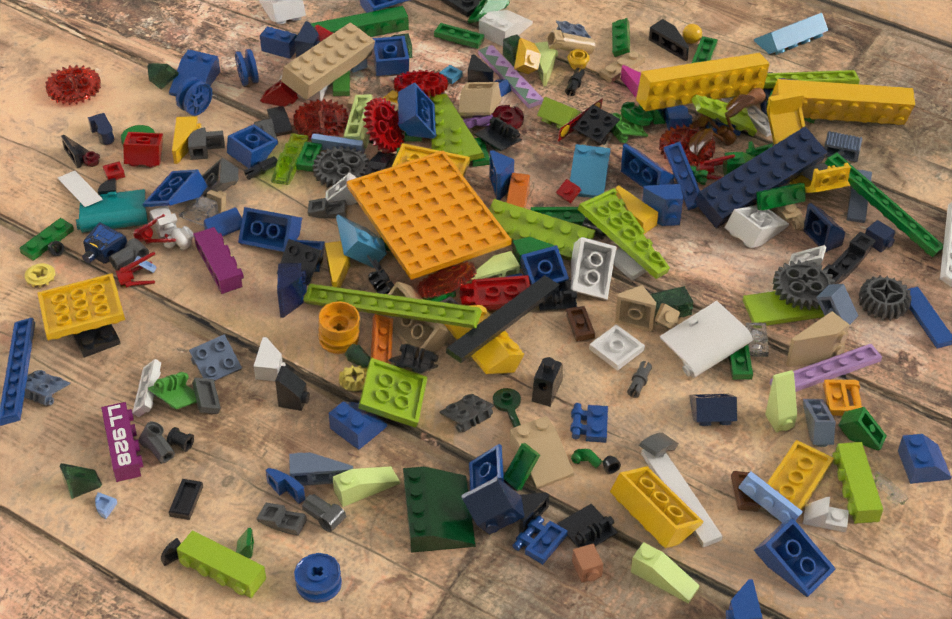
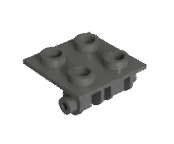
(468, 412)

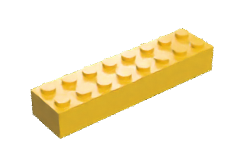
(711, 78)
(851, 101)

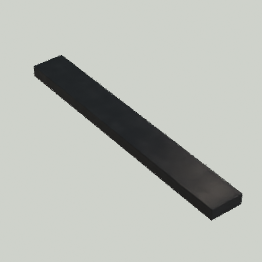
(502, 319)

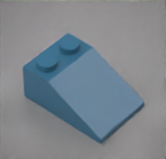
(590, 169)
(359, 242)

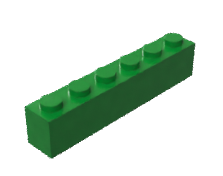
(371, 23)

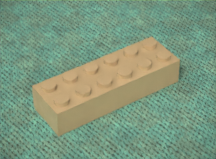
(327, 61)

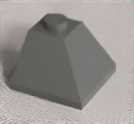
(220, 176)

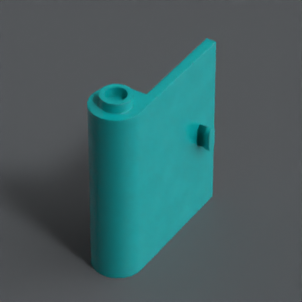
(114, 211)

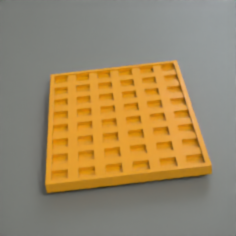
(428, 214)

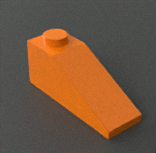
(519, 189)

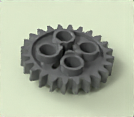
(337, 163)
(801, 283)

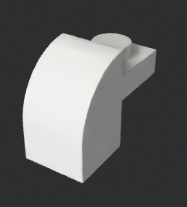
(165, 224)

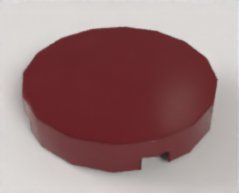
(510, 115)

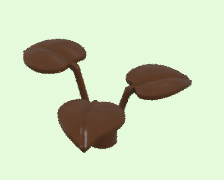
(725, 133)

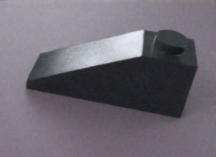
(668, 37)
(380, 162)

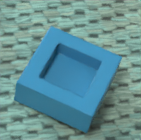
(452, 74)

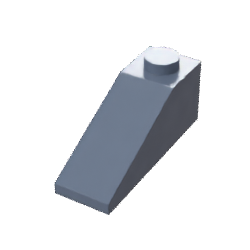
(858, 204)
(819, 422)
(315, 469)

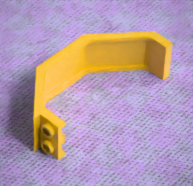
(786, 118)

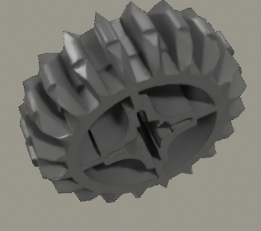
(884, 297)

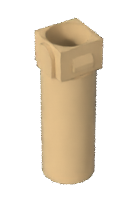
(560, 40)

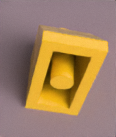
(527, 57)

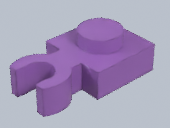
(478, 120)

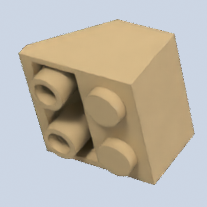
(479, 98)

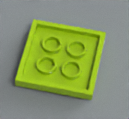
(393, 392)

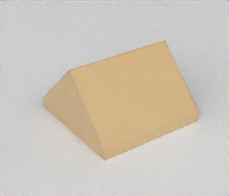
(636, 309)

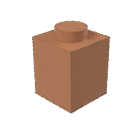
(587, 563)

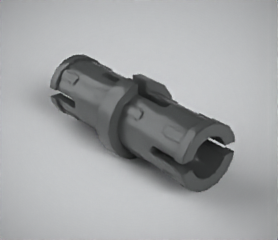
(639, 379)

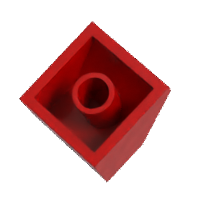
(143, 149)

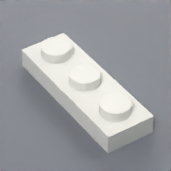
(144, 397)

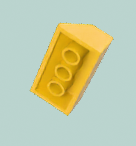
(498, 355)
(655, 506)

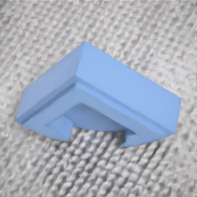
(147, 265)
(104, 504)

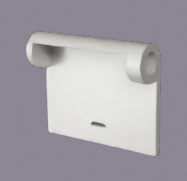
(706, 338)

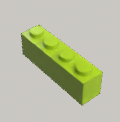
(857, 483)
(221, 564)

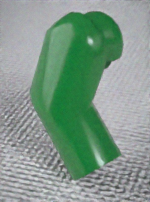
(586, 455)

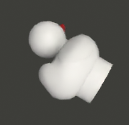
(183, 238)

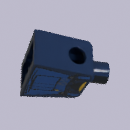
(102, 243)

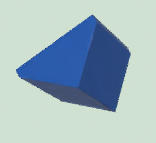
(500, 173)
(486, 467)

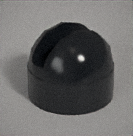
(59, 246)
(611, 464)

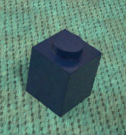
(882, 234)

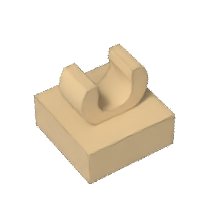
(220, 197)

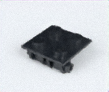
(596, 124)
(499, 134)
(306, 255)
(379, 278)
(561, 299)
(410, 359)
(588, 527)

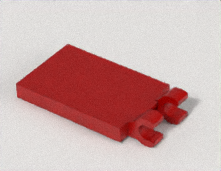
(493, 292)

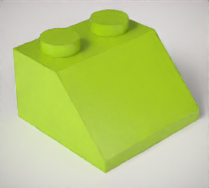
(556, 112)

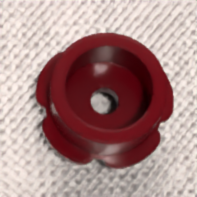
(91, 159)

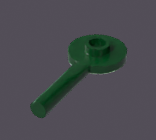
(507, 401)

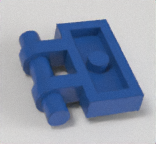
(596, 422)
(546, 541)

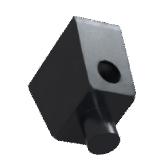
(549, 373)

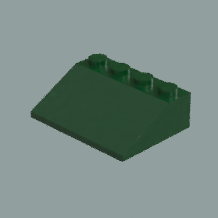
(436, 510)

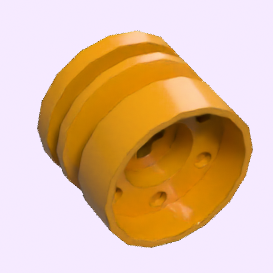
(338, 327)

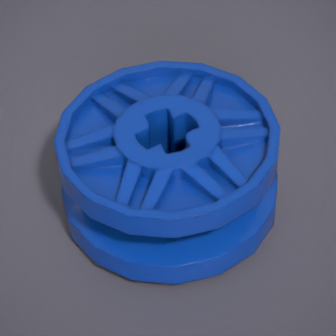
(246, 67)
(194, 96)
(318, 577)

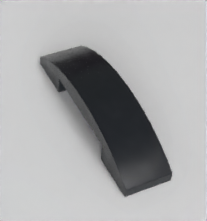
(851, 257)

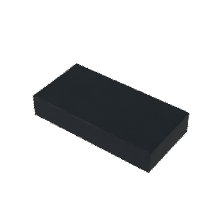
(186, 499)

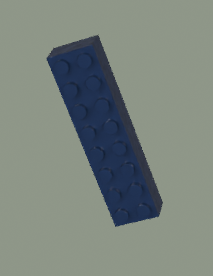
(766, 171)

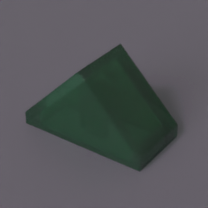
(161, 74)
(79, 479)

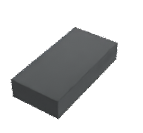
(206, 395)

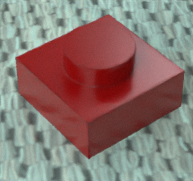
(114, 170)
(568, 191)

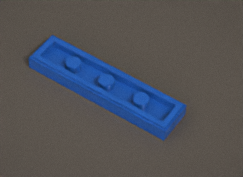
(683, 173)
(929, 319)

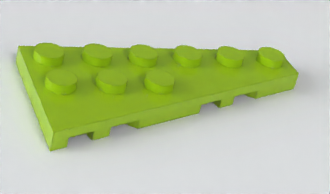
(451, 130)
(622, 227)

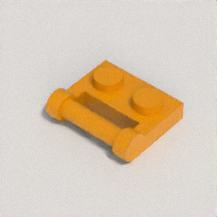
(837, 396)

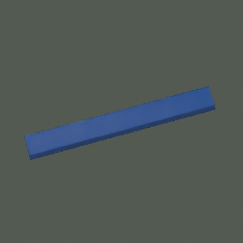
(17, 371)

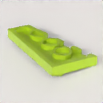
(717, 108)

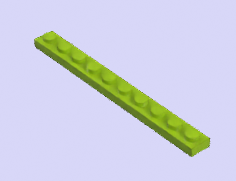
(396, 305)

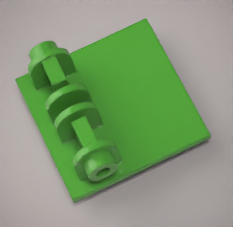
(625, 128)
(174, 390)

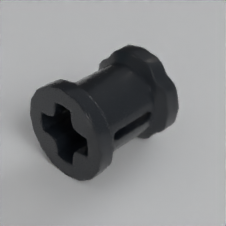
(180, 439)

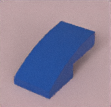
(282, 482)

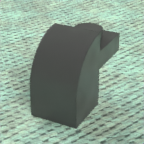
(201, 141)

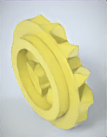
(38, 270)
(347, 381)

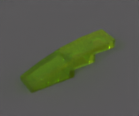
(286, 163)

